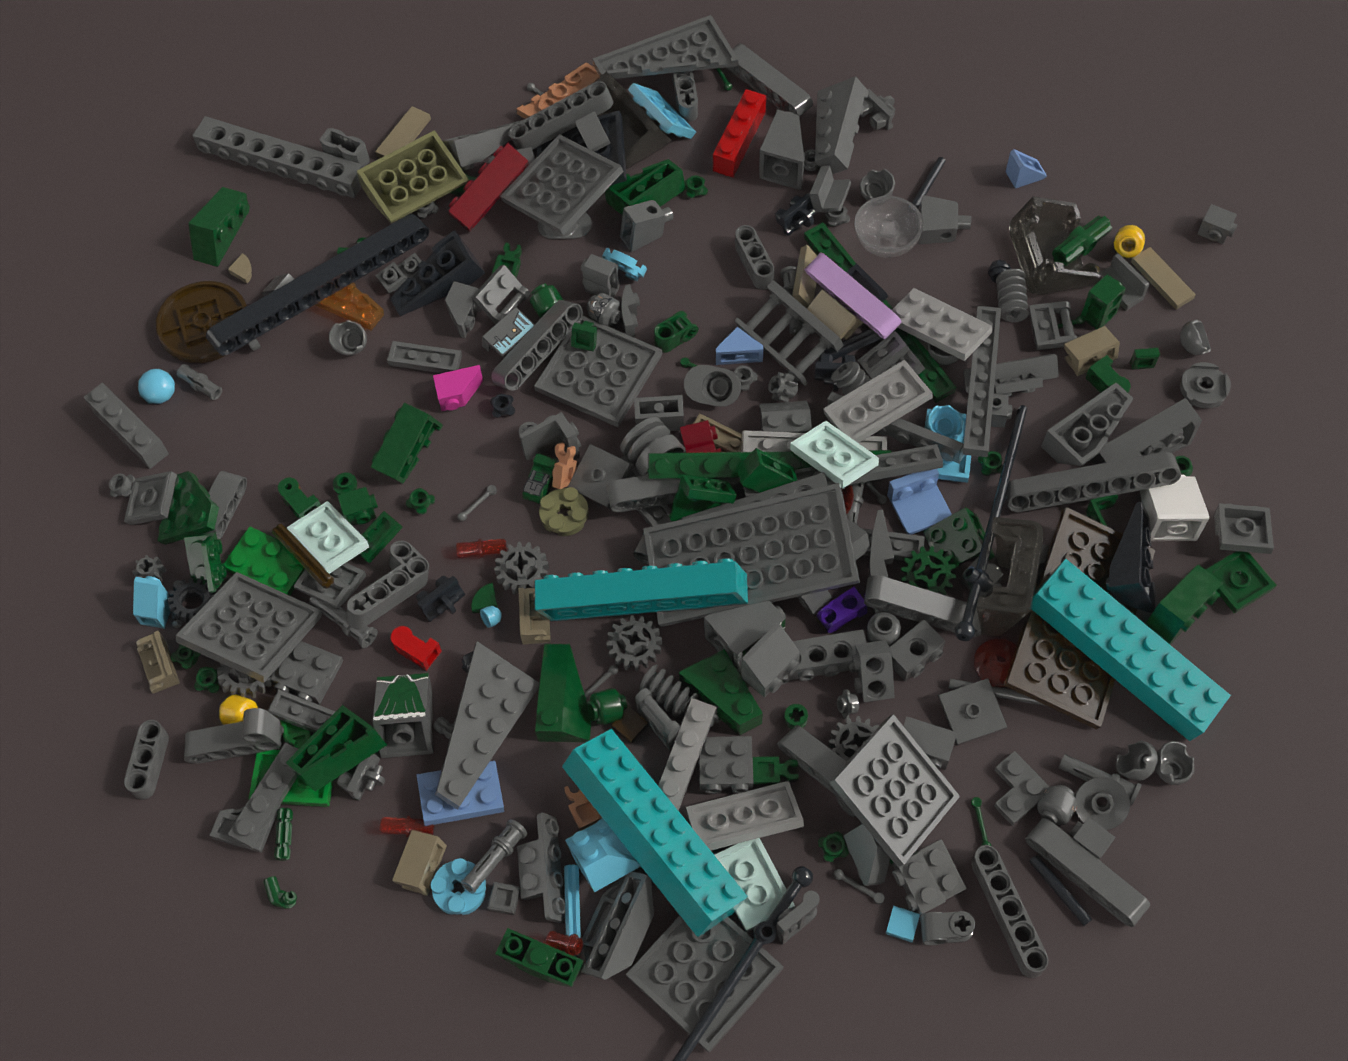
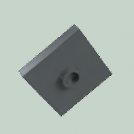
(596, 471)
(150, 498)
(972, 711)

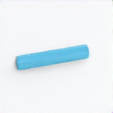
(572, 900)

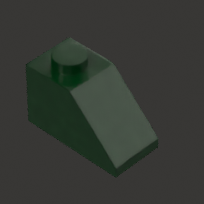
(764, 472)

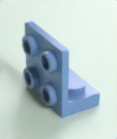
(918, 500)

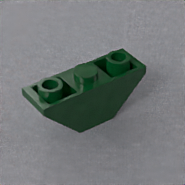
(539, 959)

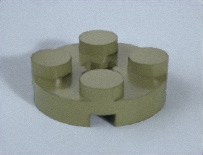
(564, 498)

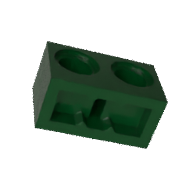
(1103, 302)

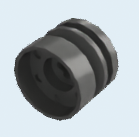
(646, 438)

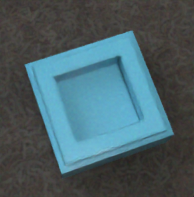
(902, 924)

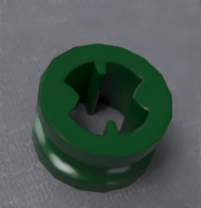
(801, 711)

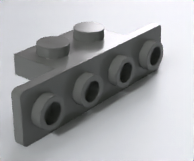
(1021, 374)
(541, 869)

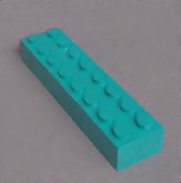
(641, 590)
(1129, 650)
(654, 832)

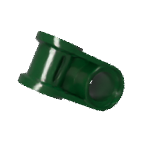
(676, 329)

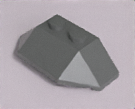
(618, 926)

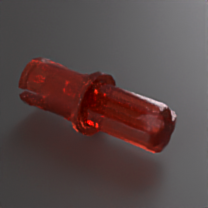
(480, 548)
(404, 826)

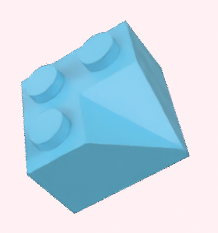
(601, 855)

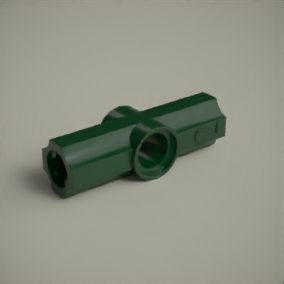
(1082, 240)

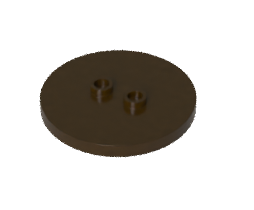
(190, 314)

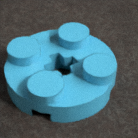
(625, 264)
(444, 883)

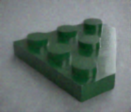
(189, 511)

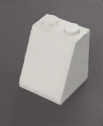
(1175, 510)

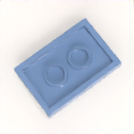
(482, 800)

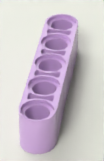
(853, 296)

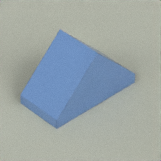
(1023, 169)
(738, 349)

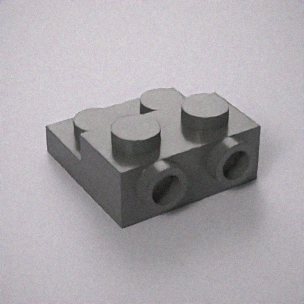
(1244, 528)
(307, 672)
(726, 764)
(928, 877)

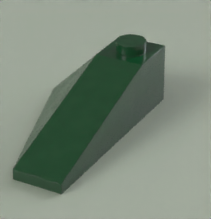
(561, 698)

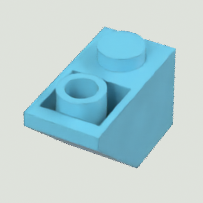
(150, 602)

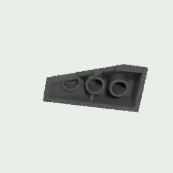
(1088, 428)

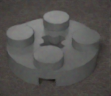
(1200, 396)

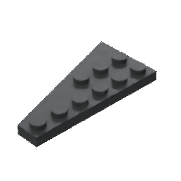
(681, 49)
(486, 713)

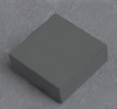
(504, 898)

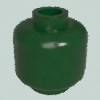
(544, 298)
(606, 706)

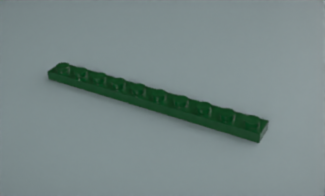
(933, 376)
(714, 463)

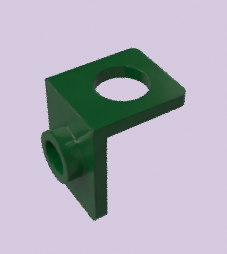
(1093, 509)

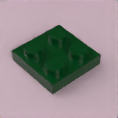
(1242, 580)

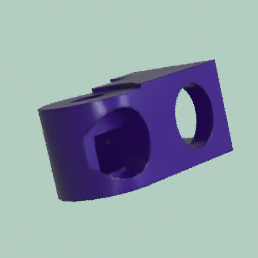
(842, 610)

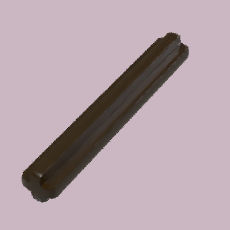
(303, 556)

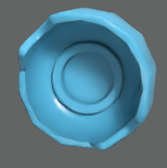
(156, 386)
(945, 421)

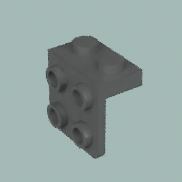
(548, 434)

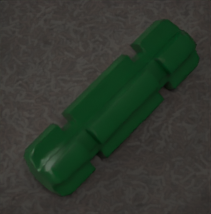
(283, 834)

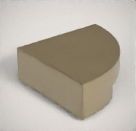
(241, 268)

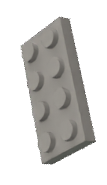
(941, 324)
(878, 402)
(746, 816)

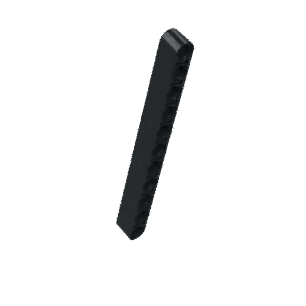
(317, 284)

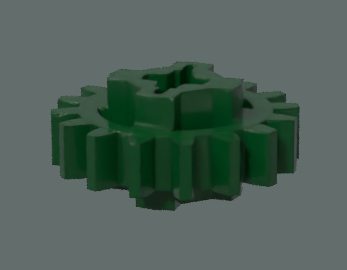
(925, 561)

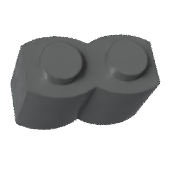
(346, 147)
(600, 276)

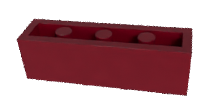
(488, 187)

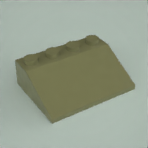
(411, 177)

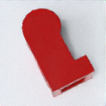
(415, 649)

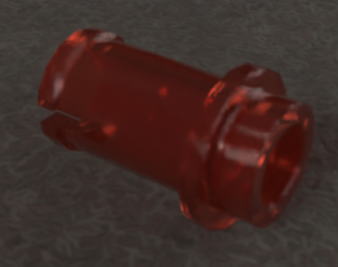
(569, 944)

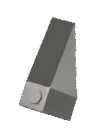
(476, 147)

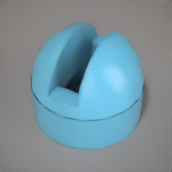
(490, 616)

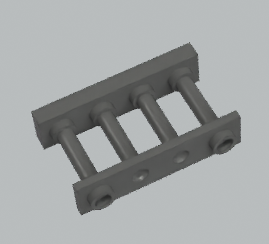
(810, 325)

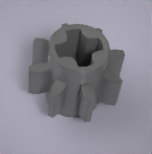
(783, 387)
(149, 567)

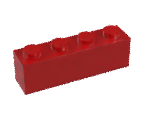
(739, 133)

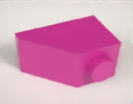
(457, 386)

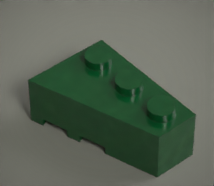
(656, 182)
(217, 225)
(404, 442)
(1184, 603)
(723, 687)
(335, 749)

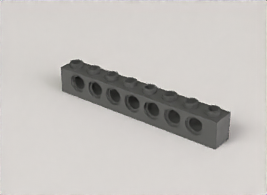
(278, 156)

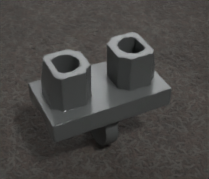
(880, 109)
(364, 778)

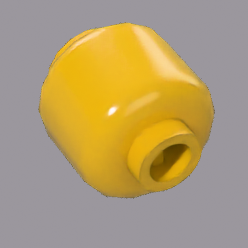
(1122, 241)
(233, 708)

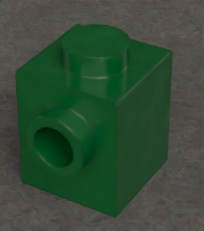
(358, 506)

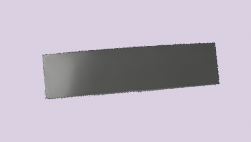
(880, 550)

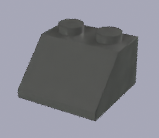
(785, 417)
(770, 661)

